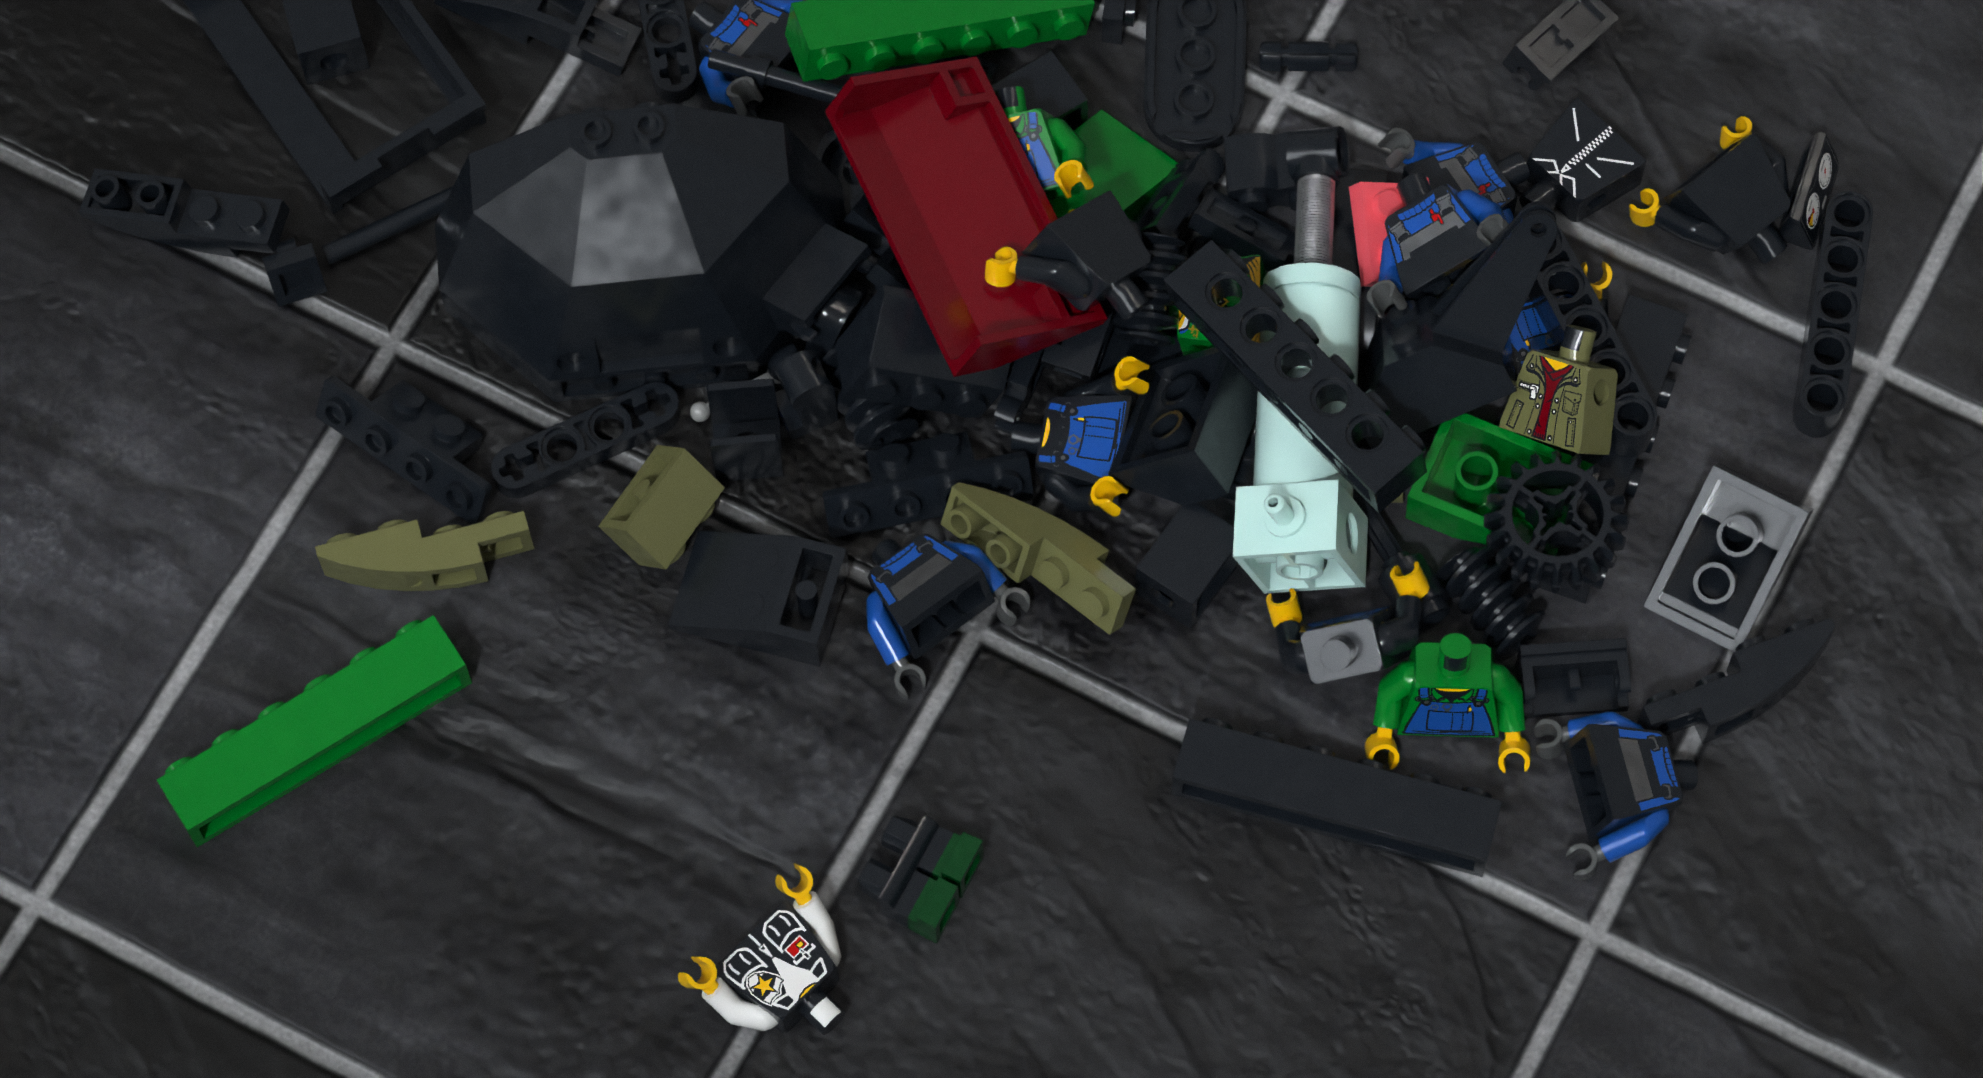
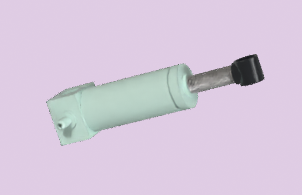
(1300, 514)

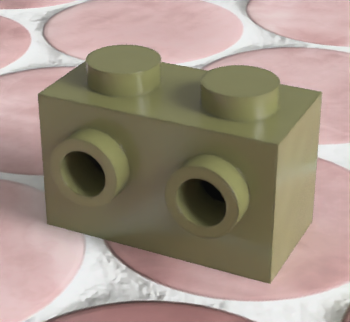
(662, 507)

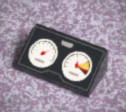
(1810, 193)

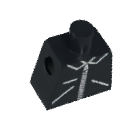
(1581, 165)

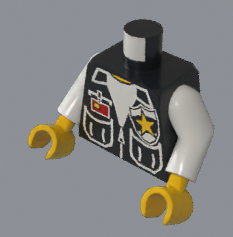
(778, 968)

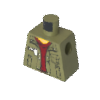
(1565, 396)

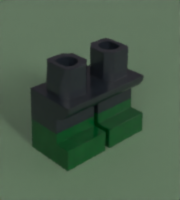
(927, 878)

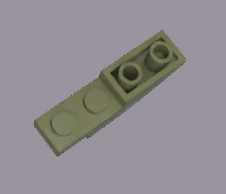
(1035, 543)
(404, 560)

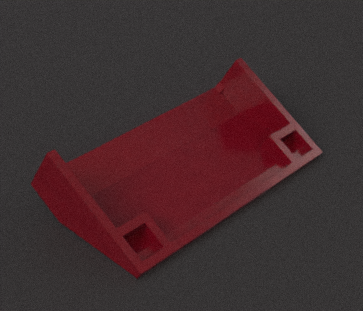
(948, 197)

